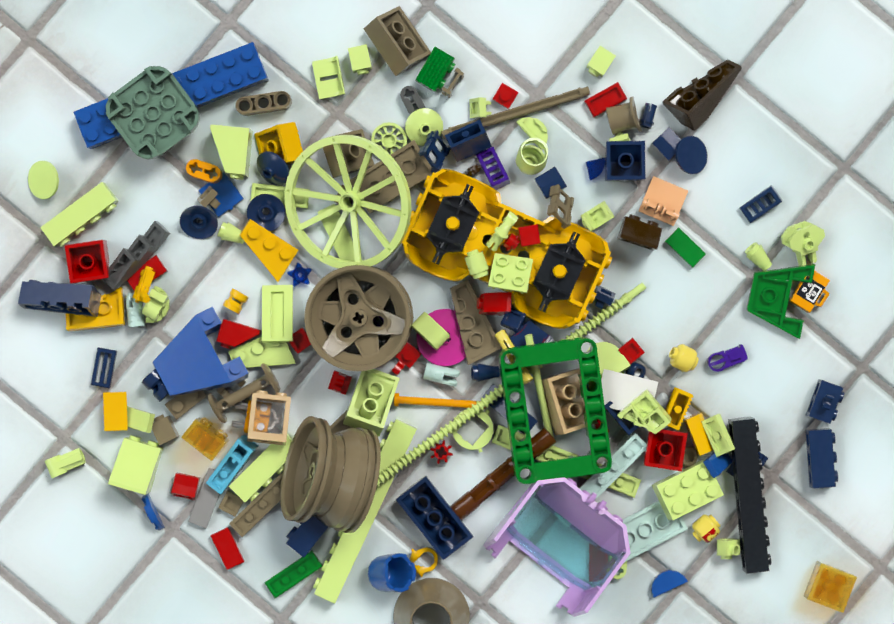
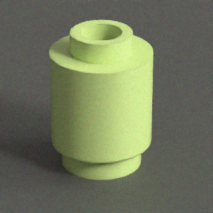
(476, 264)

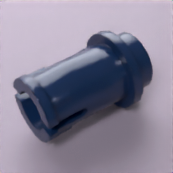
(648, 116)

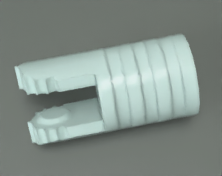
(134, 312)
(436, 374)

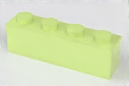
(79, 214)
(261, 470)

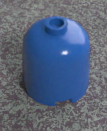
(391, 572)

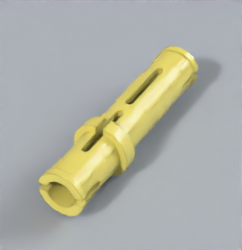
(502, 337)

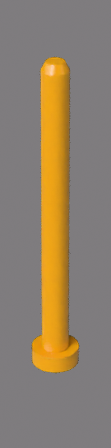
(432, 401)

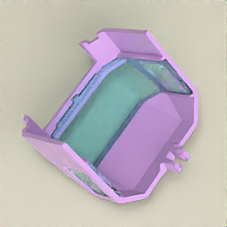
(567, 538)

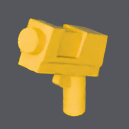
(141, 291)

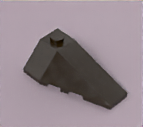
(698, 100)

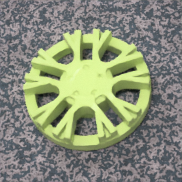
(389, 139)

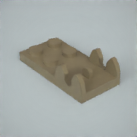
(412, 165)

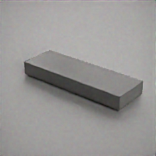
(205, 503)

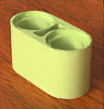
(430, 330)

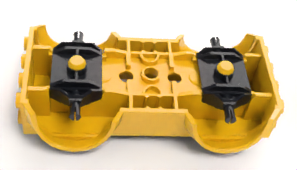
(462, 210)

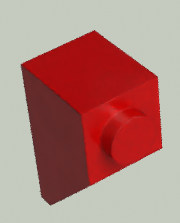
(494, 303)
(234, 334)

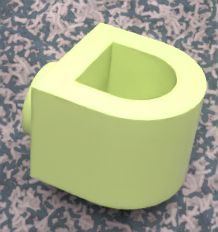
(728, 547)

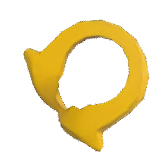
(417, 553)

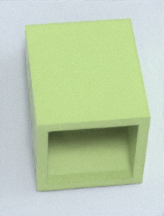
(234, 149)
(136, 465)

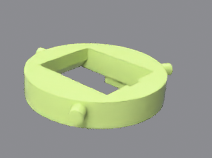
(483, 439)

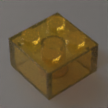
(206, 438)
(830, 586)

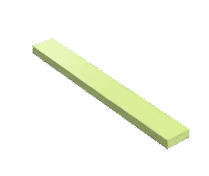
(624, 483)

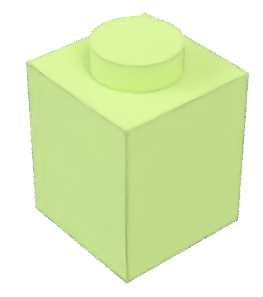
(360, 59)
(600, 62)

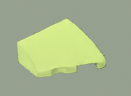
(646, 412)

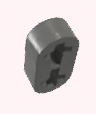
(417, 100)

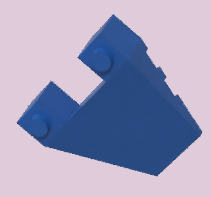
(191, 362)

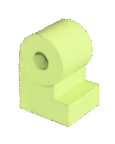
(155, 305)

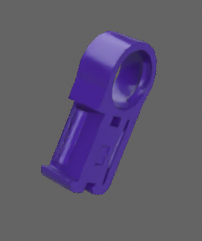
(730, 357)

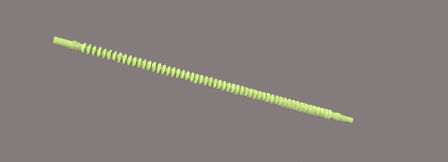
(626, 298)

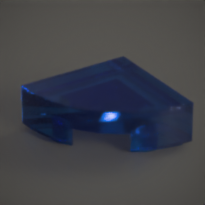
(595, 167)

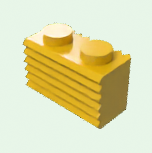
(678, 406)

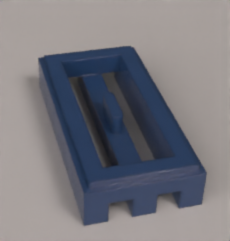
(103, 372)

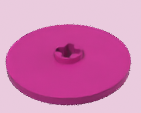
(450, 352)

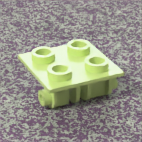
(510, 273)

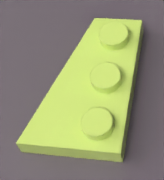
(259, 352)

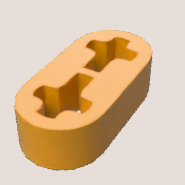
(205, 167)

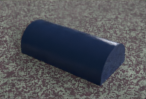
(434, 517)

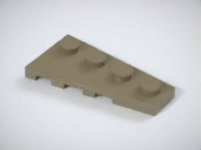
(474, 328)

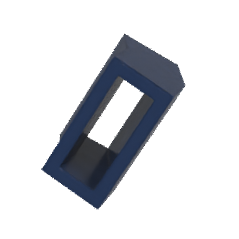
(667, 143)
(549, 179)

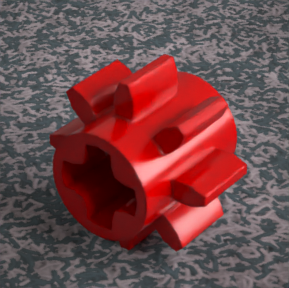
(438, 446)

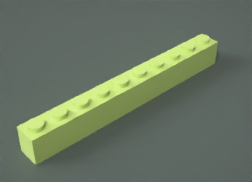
(349, 545)

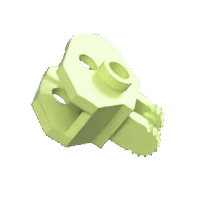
(803, 240)

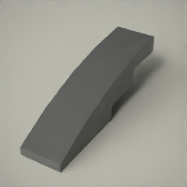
(140, 251)

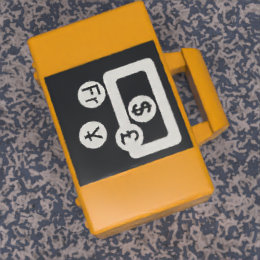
(807, 294)

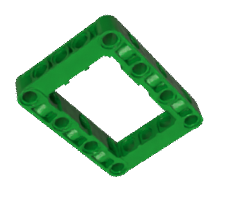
(518, 418)

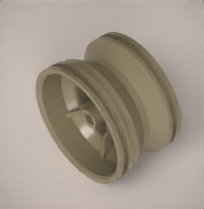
(344, 314)
(330, 475)

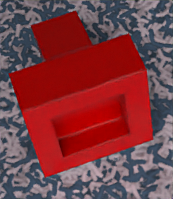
(340, 382)

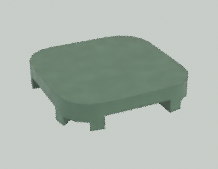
(152, 112)

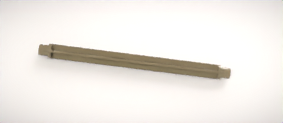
(525, 109)

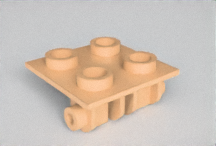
(663, 201)

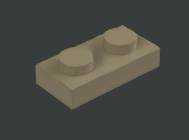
(182, 403)

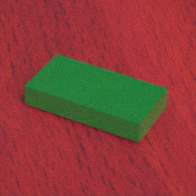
(685, 247)

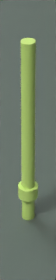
(540, 390)

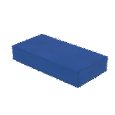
(718, 464)

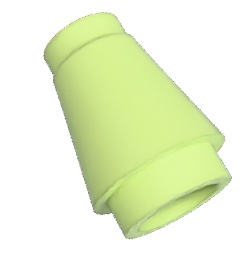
(230, 233)
(758, 256)

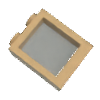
(269, 418)

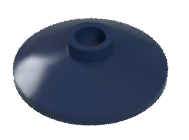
(272, 168)
(268, 221)
(198, 228)

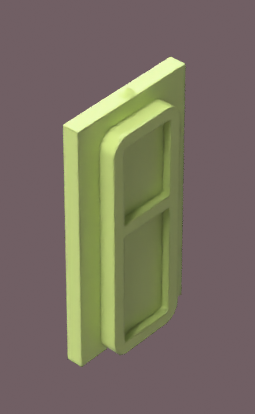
(277, 313)

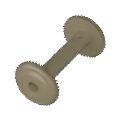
(243, 393)

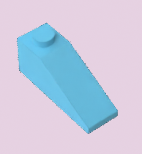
(232, 464)

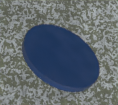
(691, 155)

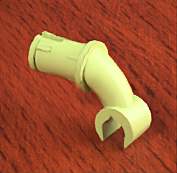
(502, 232)

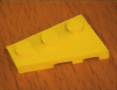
(269, 248)
(109, 314)

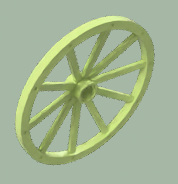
(344, 203)

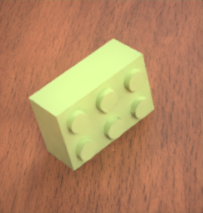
(686, 490)

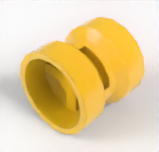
(234, 305)

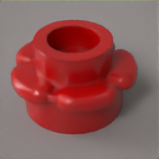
(511, 242)

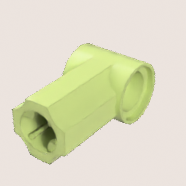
(61, 463)

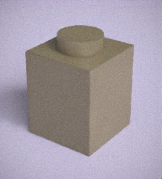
(164, 429)

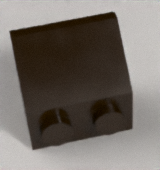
(640, 233)

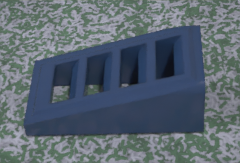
(775, 195)

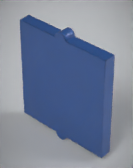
(227, 194)

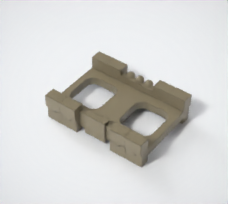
(459, 75)
(556, 203)

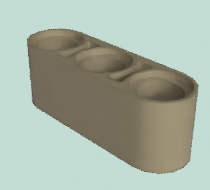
(255, 99)

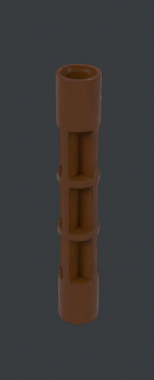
(472, 499)

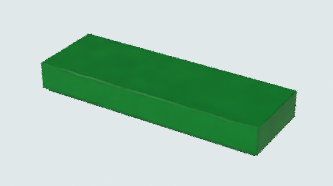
(293, 574)

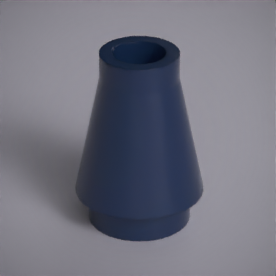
(484, 372)

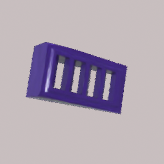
(501, 182)

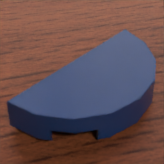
(152, 512)
(666, 581)

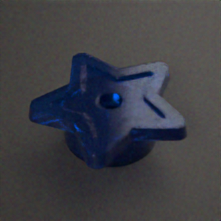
(294, 274)

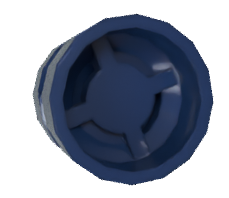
(154, 383)

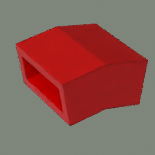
(185, 486)

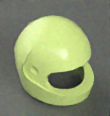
(531, 158)

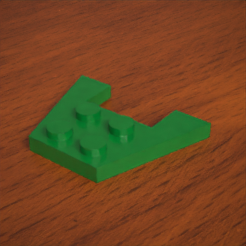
(771, 294)

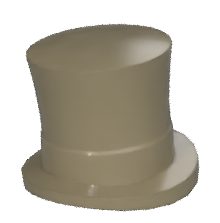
(623, 117)

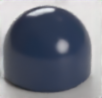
(634, 366)

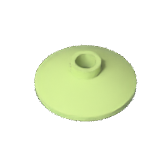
(419, 119)

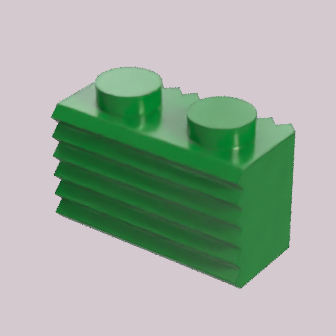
(435, 70)

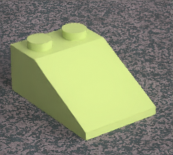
(371, 400)

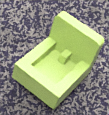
(597, 216)

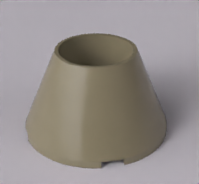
(431, 591)

